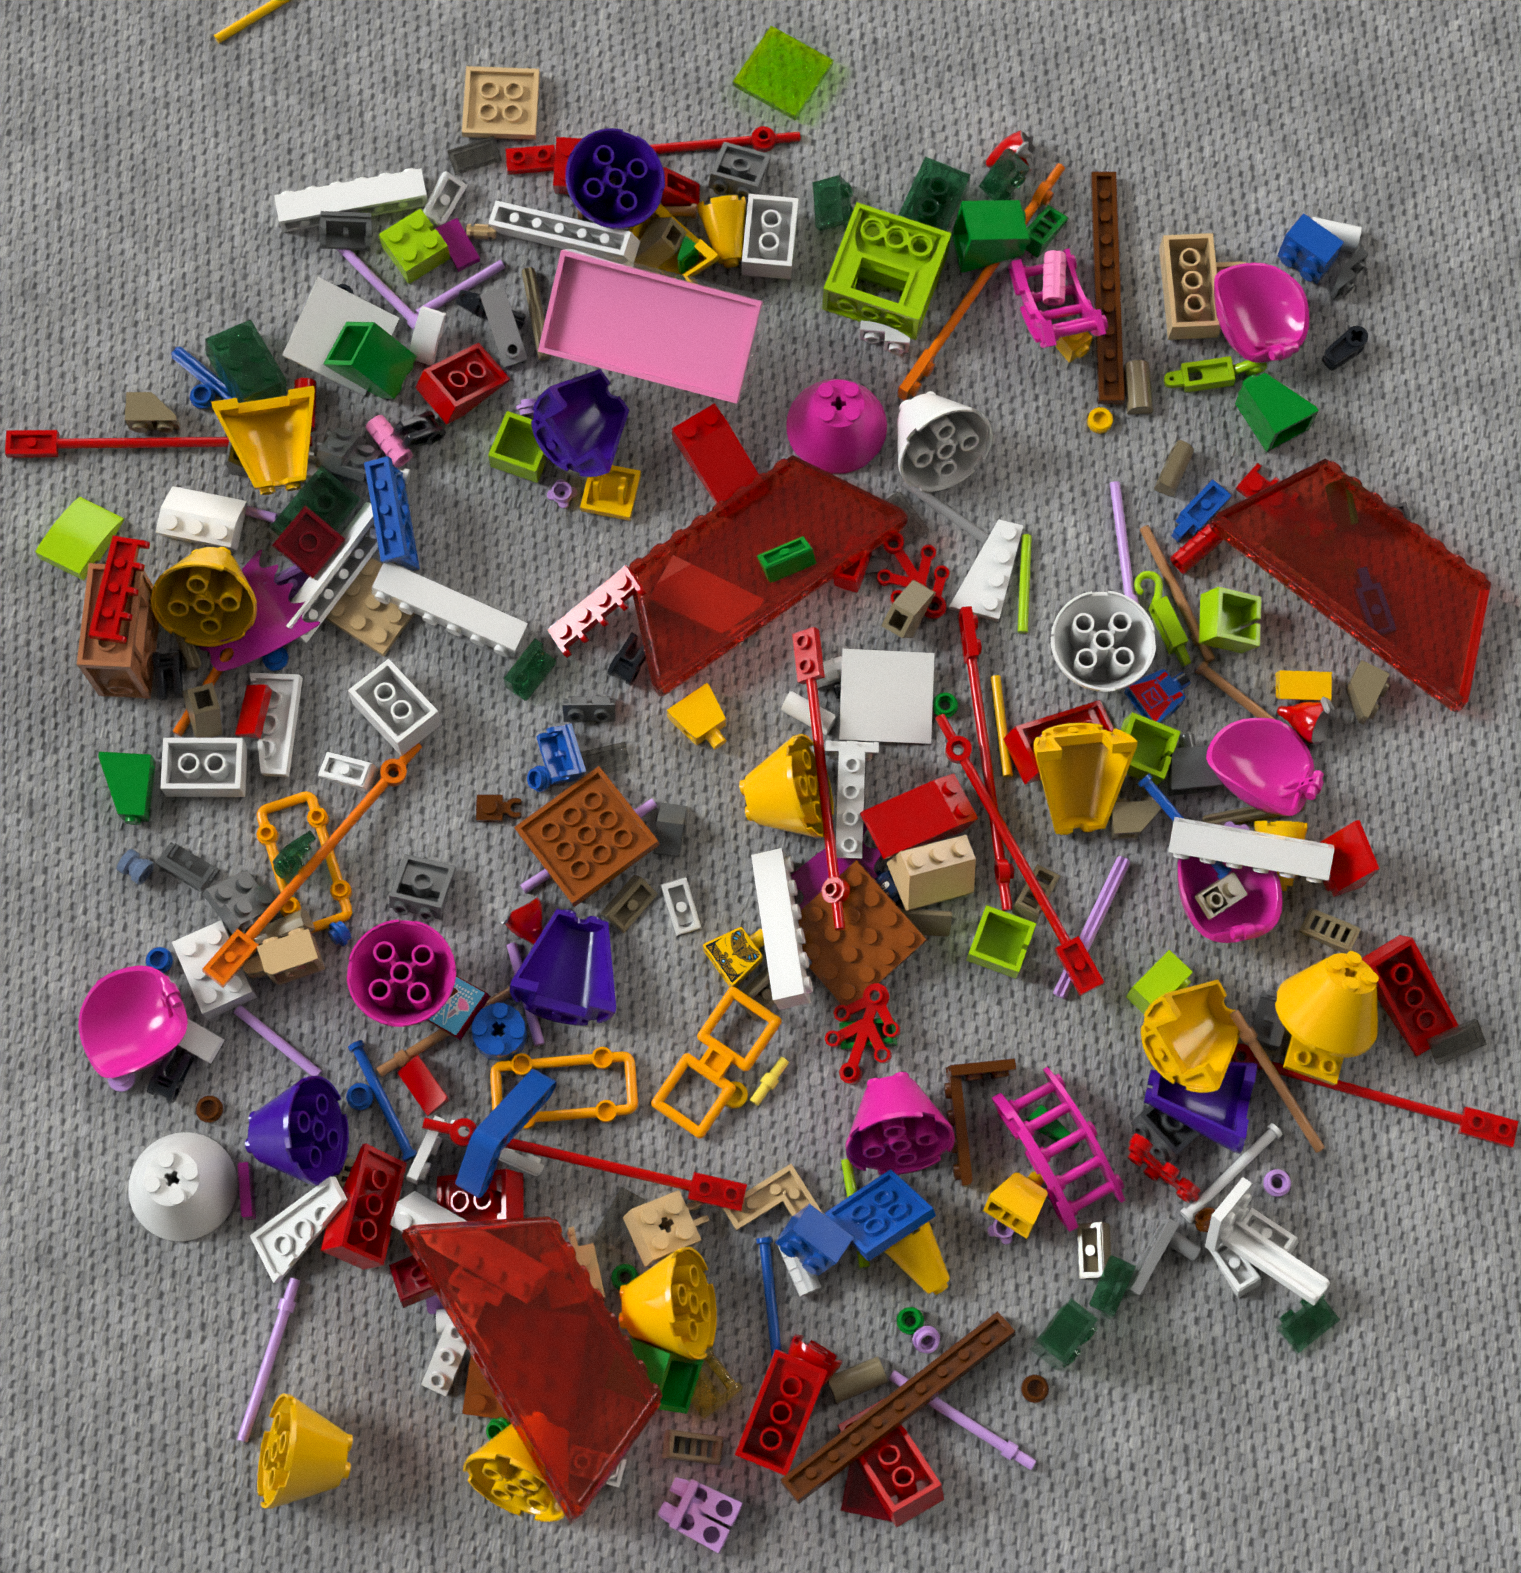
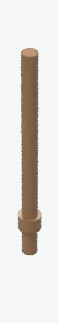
(1176, 592)
(1248, 1035)
(402, 1057)

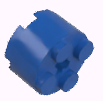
(499, 1016)

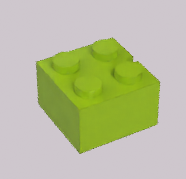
(414, 246)
(517, 449)
(1222, 616)
(1153, 743)
(1001, 941)
(1165, 976)

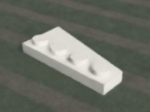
(990, 573)
(279, 728)
(295, 1229)

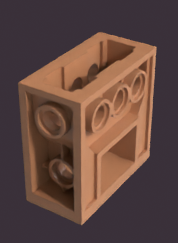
(118, 667)

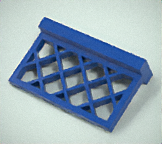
(391, 513)

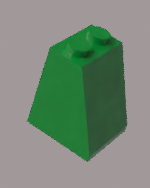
(989, 233)
(371, 359)
(1274, 410)
(671, 1372)

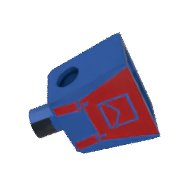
(1158, 694)

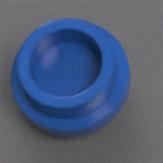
(202, 396)
(276, 660)
(539, 778)
(339, 933)
(160, 959)
(359, 1096)

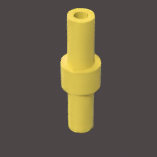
(769, 1081)

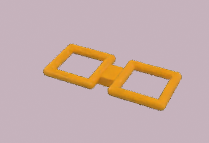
(716, 1062)

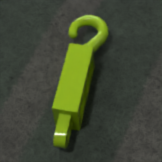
(1215, 373)
(1165, 618)

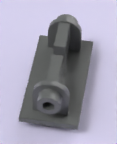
(578, 710)

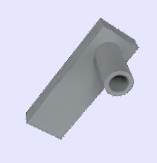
(503, 327)
(1163, 1236)

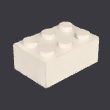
(769, 236)
(395, 707)
(204, 767)
(194, 953)

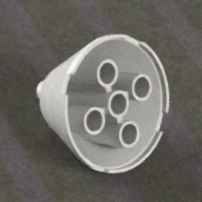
(940, 441)
(1103, 641)
(200, 1198)

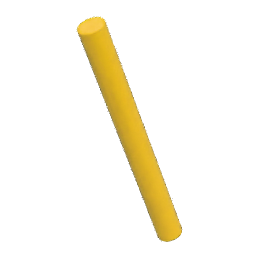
(248, 19)
(1001, 725)

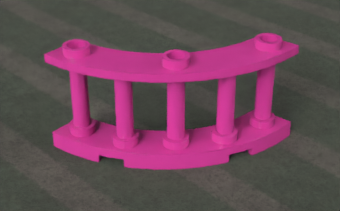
(1040, 322)
(1039, 1157)

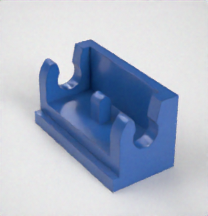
(561, 754)

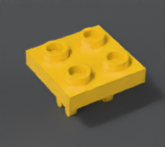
(612, 493)
(1312, 1062)

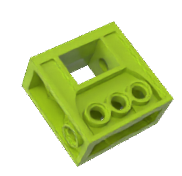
(898, 257)

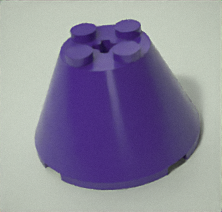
(615, 178)
(301, 1131)

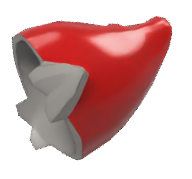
(1019, 143)
(1308, 719)
(524, 918)

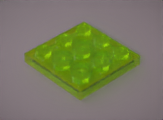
(783, 72)

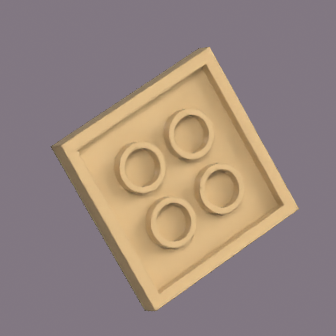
(500, 102)
(364, 616)

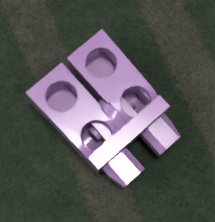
(693, 1509)

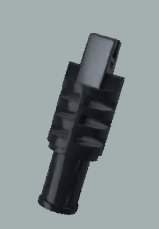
(472, 303)

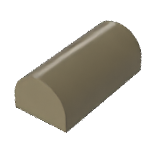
(1137, 387)
(1174, 468)
(282, 926)
(857, 1379)

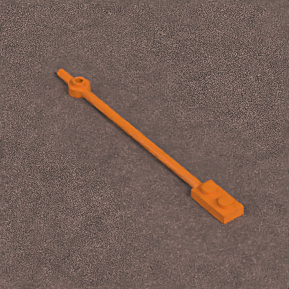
(925, 365)
(241, 946)

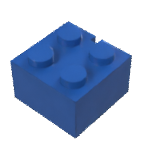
(1309, 249)
(813, 1240)

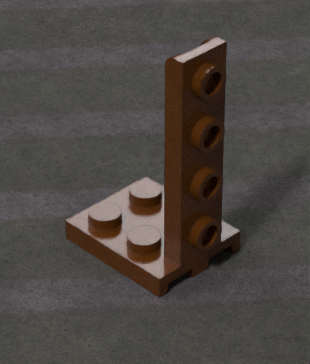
(956, 1116)

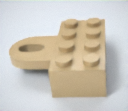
(1188, 285)

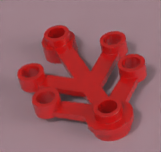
(919, 576)
(864, 1028)
(1140, 1154)

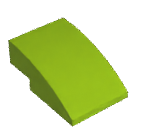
(79, 537)

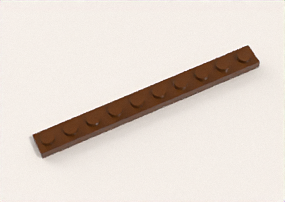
(1107, 286)
(897, 1407)

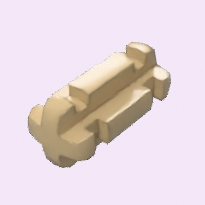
(481, 231)

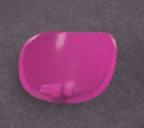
(1261, 311)
(1265, 765)
(1244, 919)
(131, 1020)

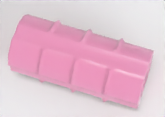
(1054, 278)
(391, 444)

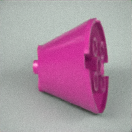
(836, 425)
(399, 952)
(897, 1128)

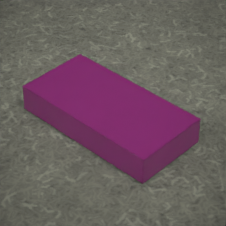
(459, 245)
(246, 1191)

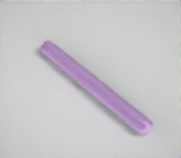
(1096, 917)

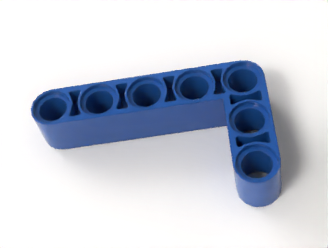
(499, 1129)

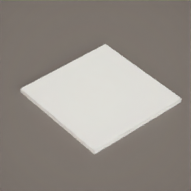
(321, 324)
(886, 696)

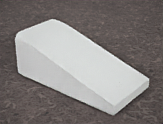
(444, 198)
(349, 771)
(680, 905)
(1271, 1231)
(1237, 1271)

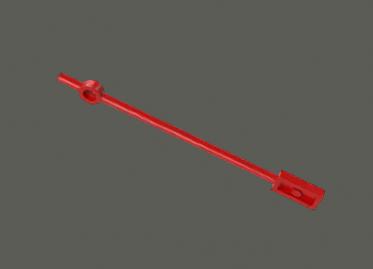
(542, 157)
(47, 443)
(971, 649)
(809, 670)
(1071, 951)
(1472, 1122)
(701, 1187)

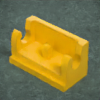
(1303, 685)

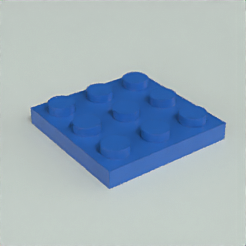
(881, 1214)

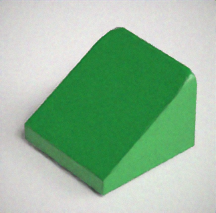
(687, 256)

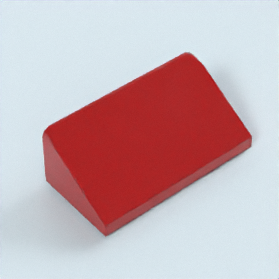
(253, 711)
(423, 1085)

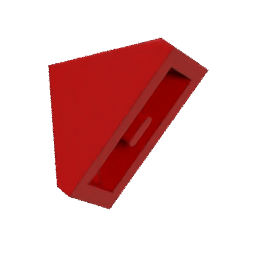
(679, 190)

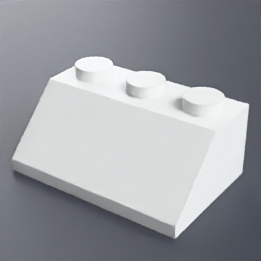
(202, 518)

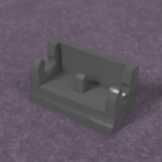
(345, 230)
(187, 867)
(1267, 1023)

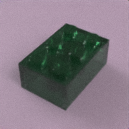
(936, 195)
(245, 364)
(323, 496)
(1063, 1335)

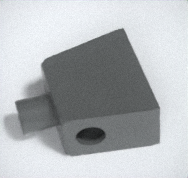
(1190, 770)

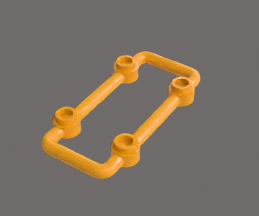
(318, 819)
(601, 1058)

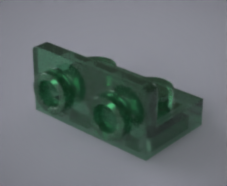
(1005, 176)
(832, 202)
(529, 670)
(289, 860)
(1111, 1286)
(1306, 1323)

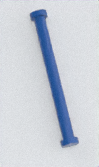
(1172, 812)
(379, 1093)
(770, 1295)

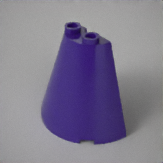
(580, 424)
(568, 972)
(1214, 1114)

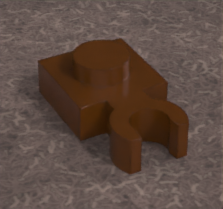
(492, 808)

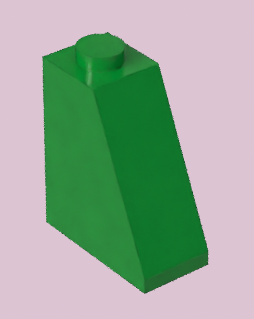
(130, 783)

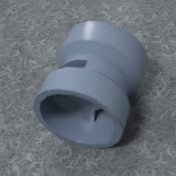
(136, 867)

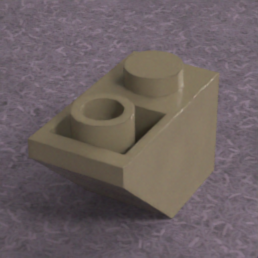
(659, 242)
(147, 413)
(908, 610)
(1365, 688)
(203, 711)
(1132, 818)
(1220, 895)

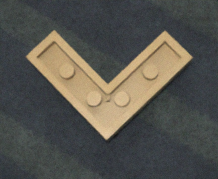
(780, 1187)

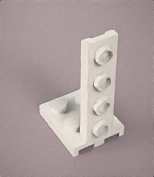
(850, 792)
(431, 1145)
(1228, 1229)
(445, 1361)

